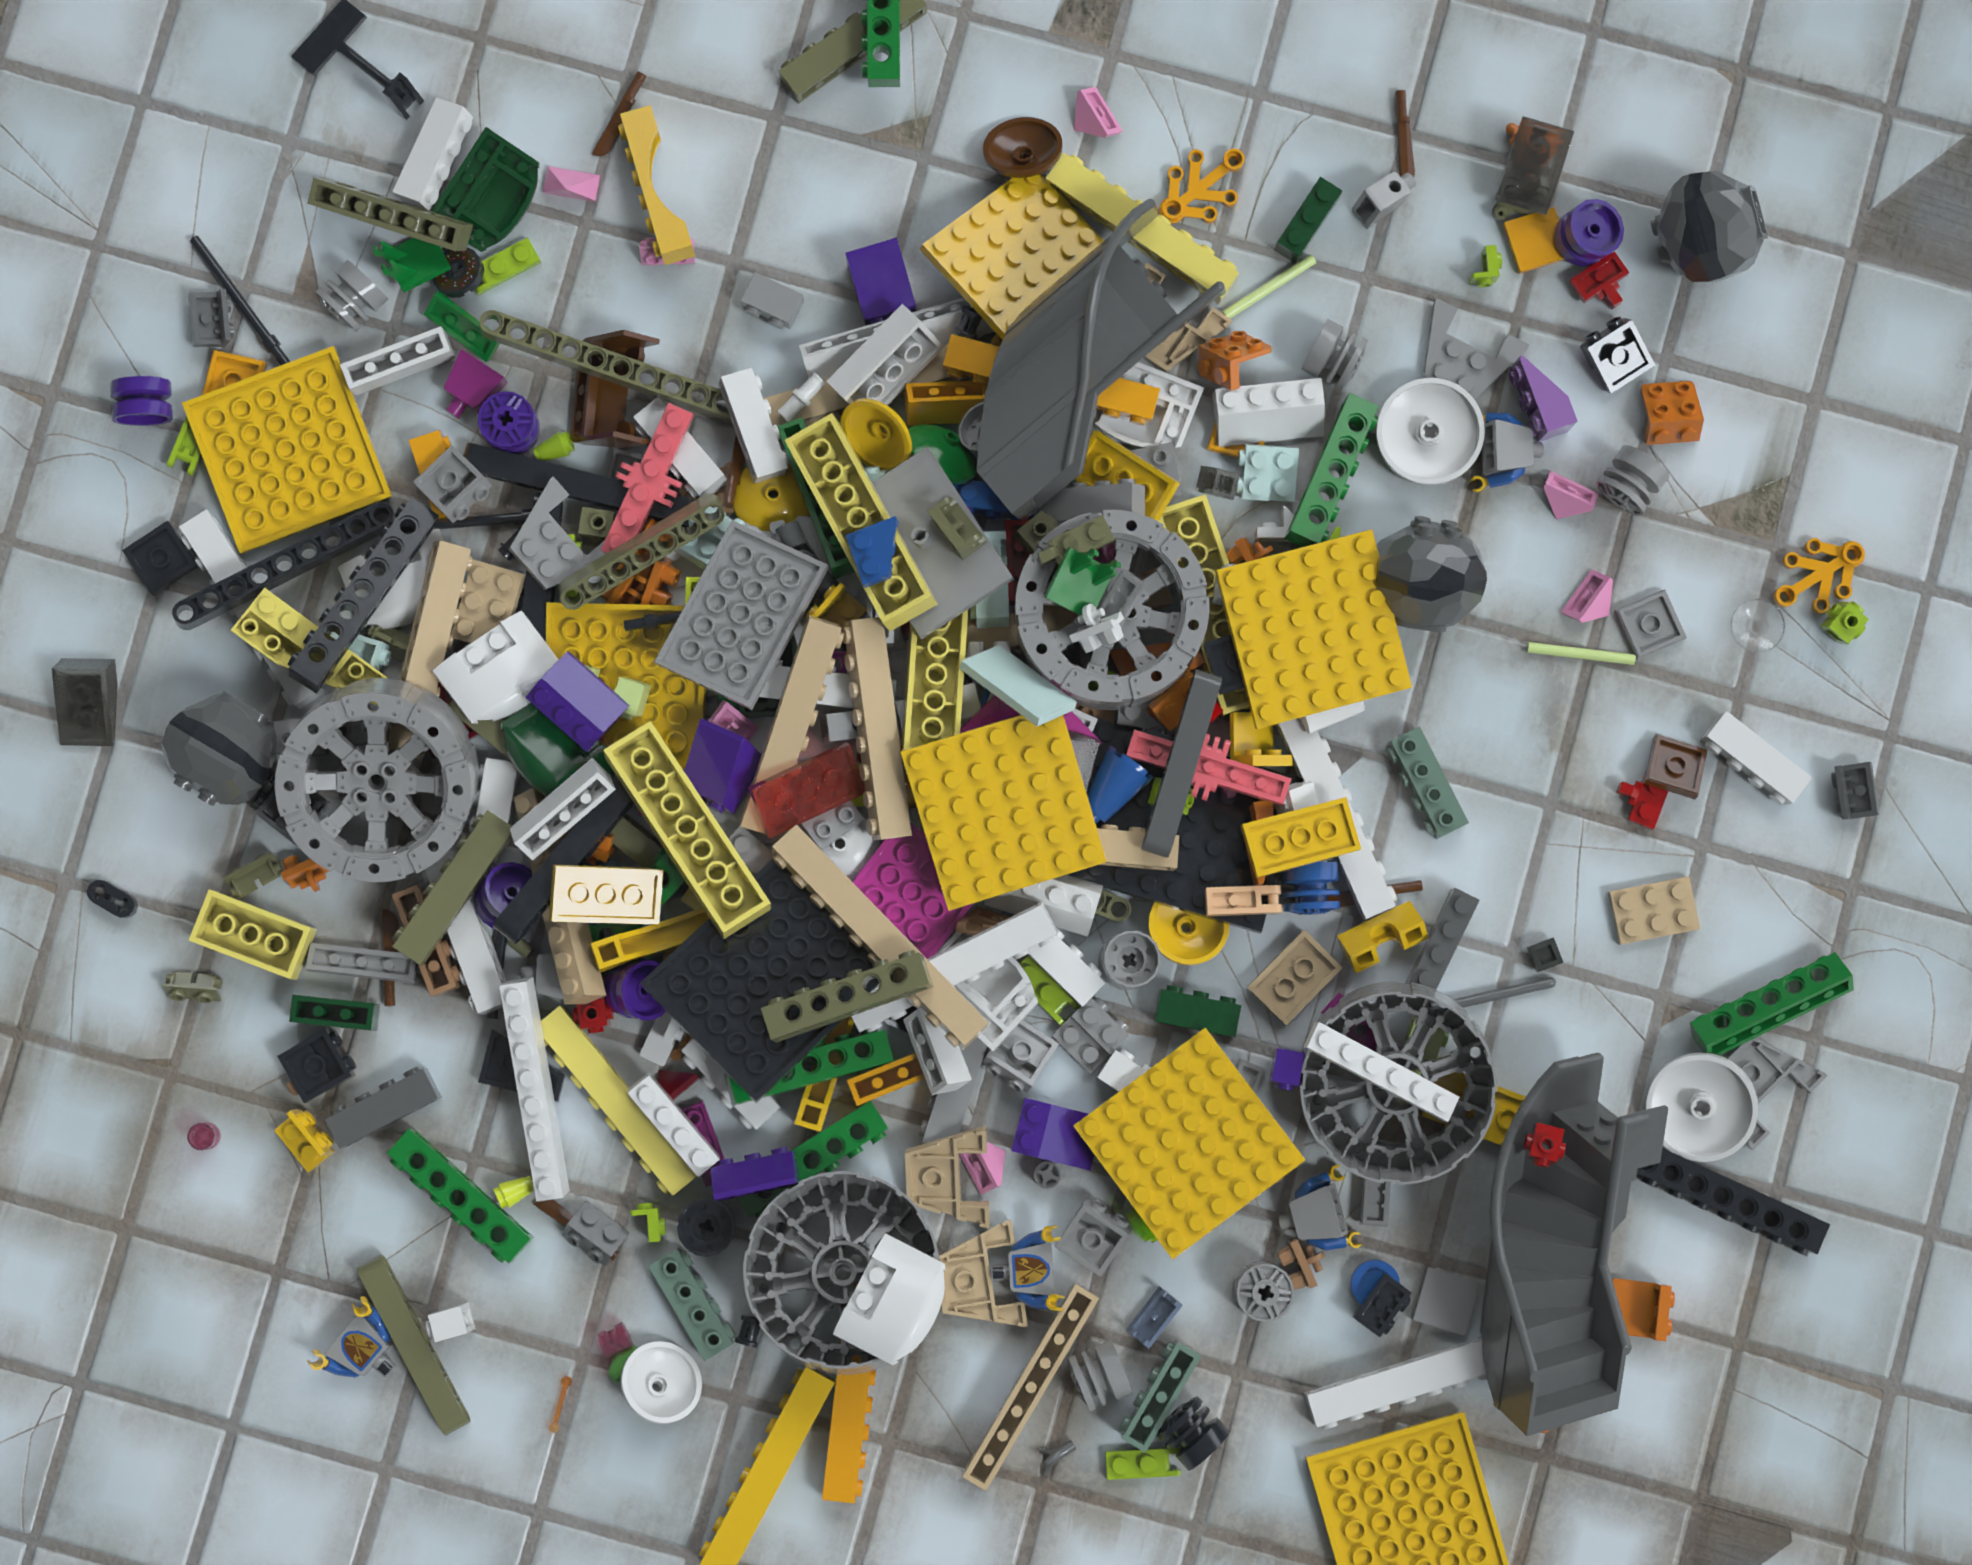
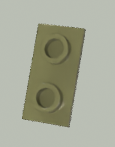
(394, 638)
(264, 867)
(180, 987)

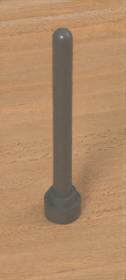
(1502, 993)

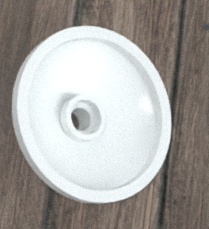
(857, 849)
(673, 1373)

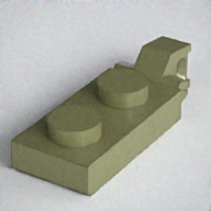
(1082, 538)

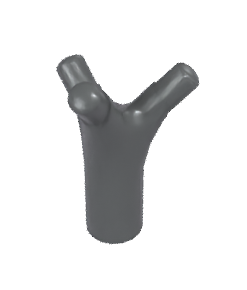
(1056, 1454)

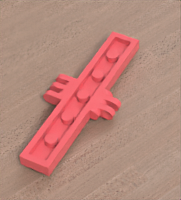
(649, 479)
(1213, 769)

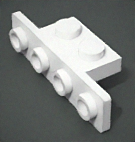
(662, 1039)

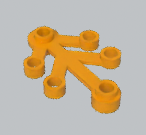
(1198, 189)
(1822, 571)

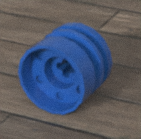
(1311, 888)

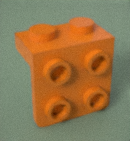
(1221, 357)
(1672, 412)
(1169, 705)
(1645, 1307)

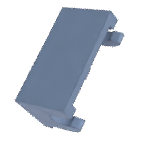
(1154, 1317)

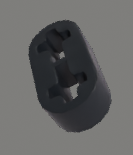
(108, 904)

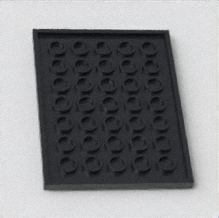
(1209, 844)
(721, 984)

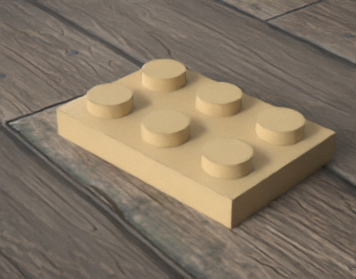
(488, 599)
(1654, 910)
(1294, 977)

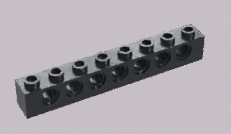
(315, 674)
(1811, 1230)

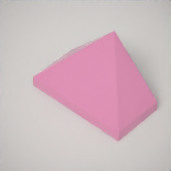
(1094, 115)
(571, 184)
(1568, 497)
(1590, 599)
(732, 720)
(985, 1168)

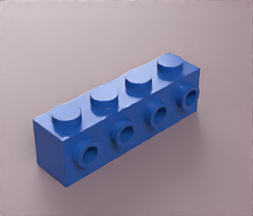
(983, 500)

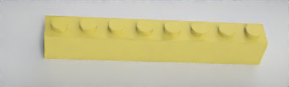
(1157, 240)
(610, 1094)

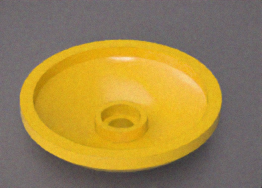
(876, 433)
(759, 510)
(1191, 948)

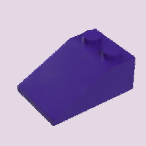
(1050, 1134)

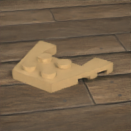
(1186, 340)
(935, 1176)
(969, 1279)

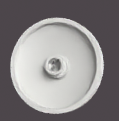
(1430, 431)
(1708, 1106)

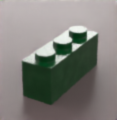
(1308, 220)
(1197, 1011)
(334, 1012)

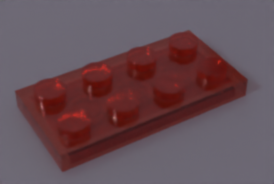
(807, 789)

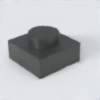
(1545, 954)

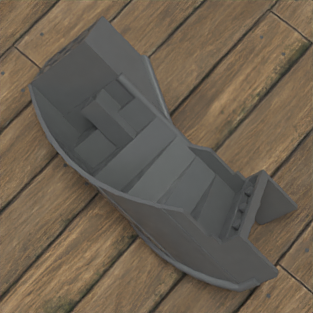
(1062, 358)
(1549, 1298)

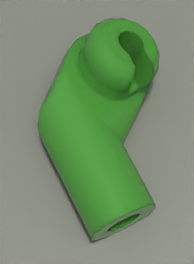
(617, 1364)

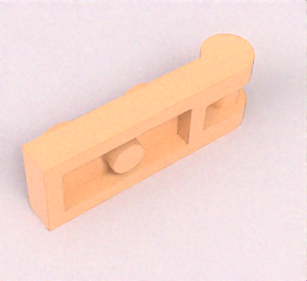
(1242, 900)

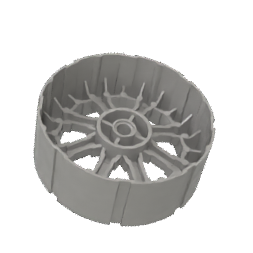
(1137, 686)
(397, 703)
(1399, 1161)
(794, 1209)

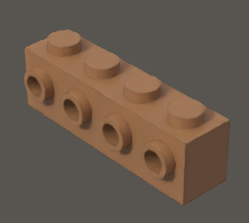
(438, 969)

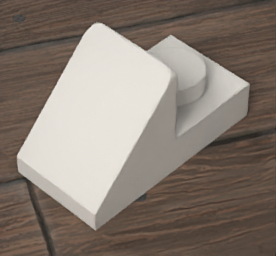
(1270, 532)

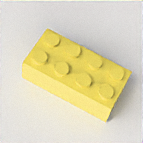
(252, 934)

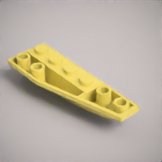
(280, 631)

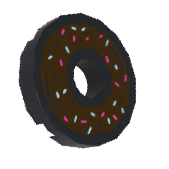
(468, 280)

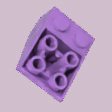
(1544, 402)

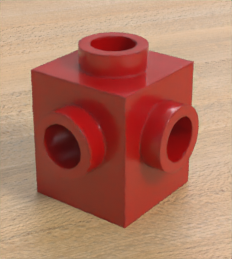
(595, 1025)
(1551, 1137)

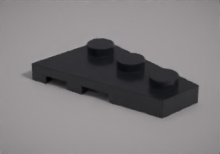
(499, 1071)

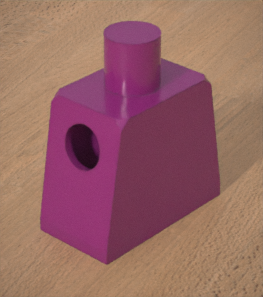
(471, 384)

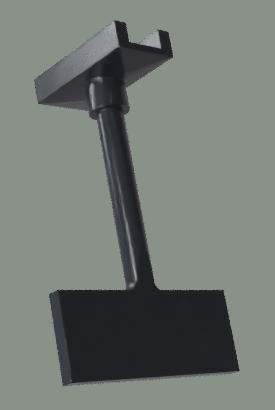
(331, 38)

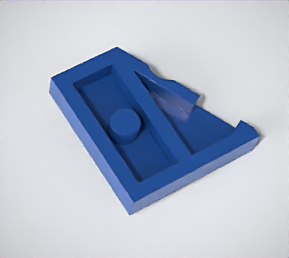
(874, 550)

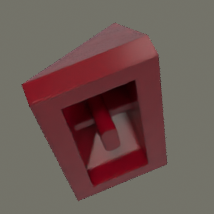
(676, 1082)

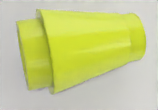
(513, 1191)

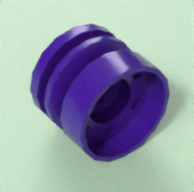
(516, 436)

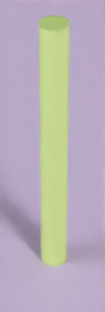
(1269, 287)
(1581, 653)

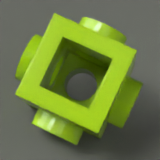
(1845, 622)

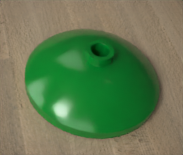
(947, 449)

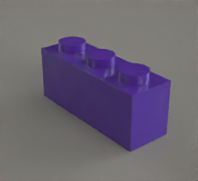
(1286, 1069)

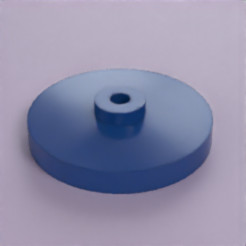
(1367, 1275)

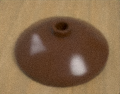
(1022, 147)

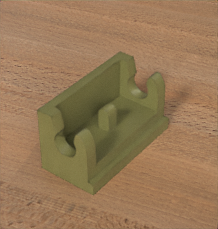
(956, 527)

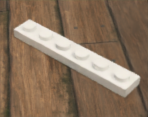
(1381, 1071)

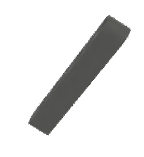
(1181, 763)

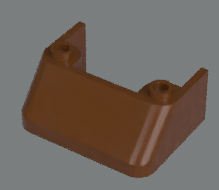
(600, 404)

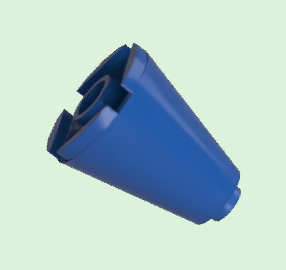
(1115, 784)

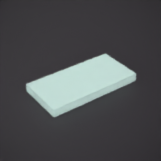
(1018, 685)

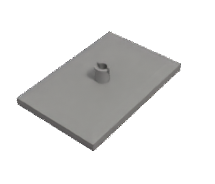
(954, 582)
(741, 614)

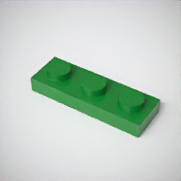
(460, 325)

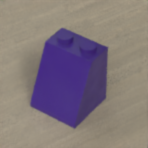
(880, 280)
(721, 766)

